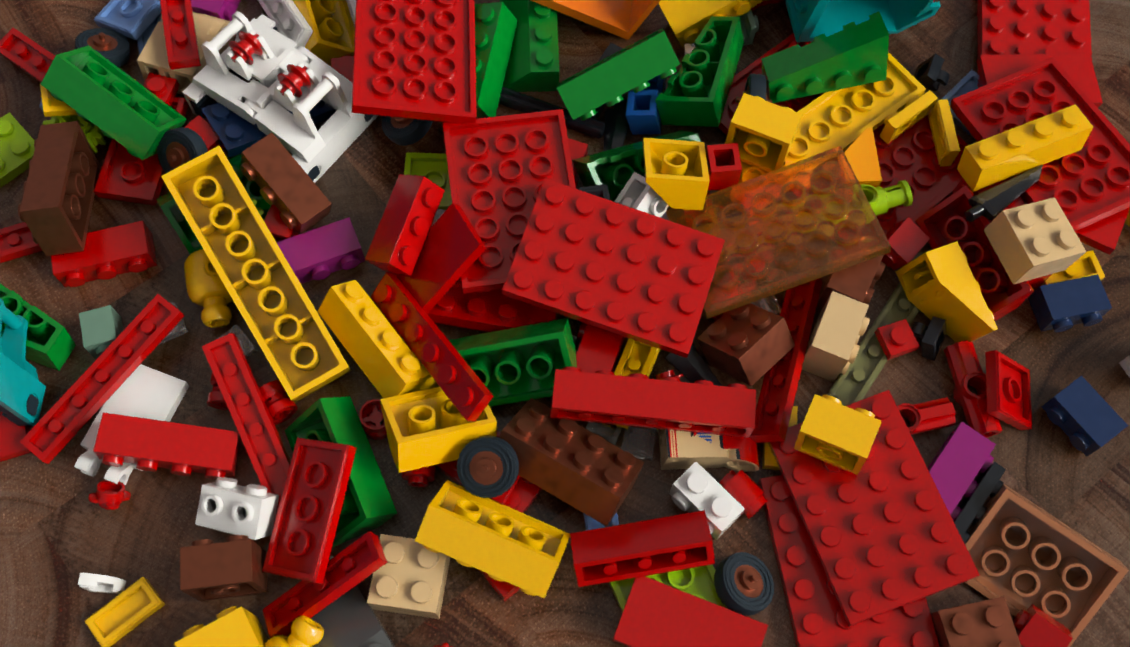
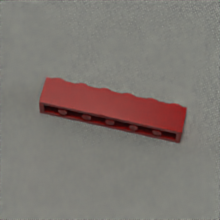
(653, 402)

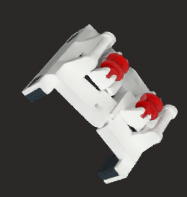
(289, 81)

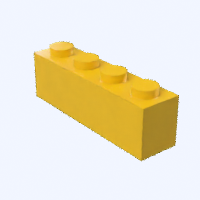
(1024, 147)

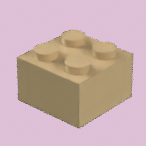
(1034, 240)
(836, 337)
(410, 580)

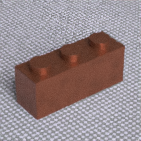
(284, 184)

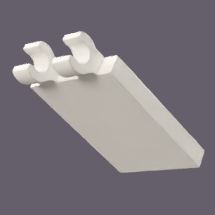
(142, 395)

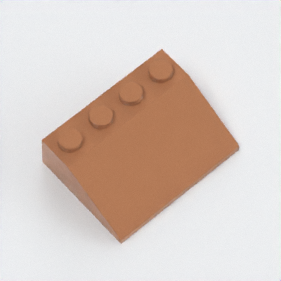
(1040, 562)

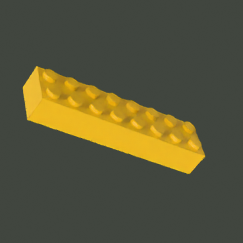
(256, 274)

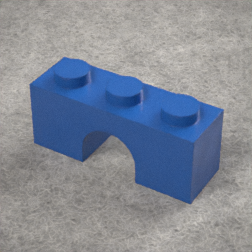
(642, 108)

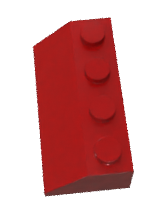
(948, 224)

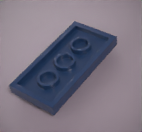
(238, 134)

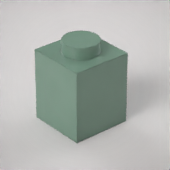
(99, 329)

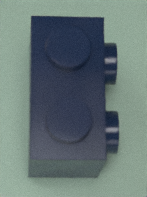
(1070, 303)
(1084, 416)

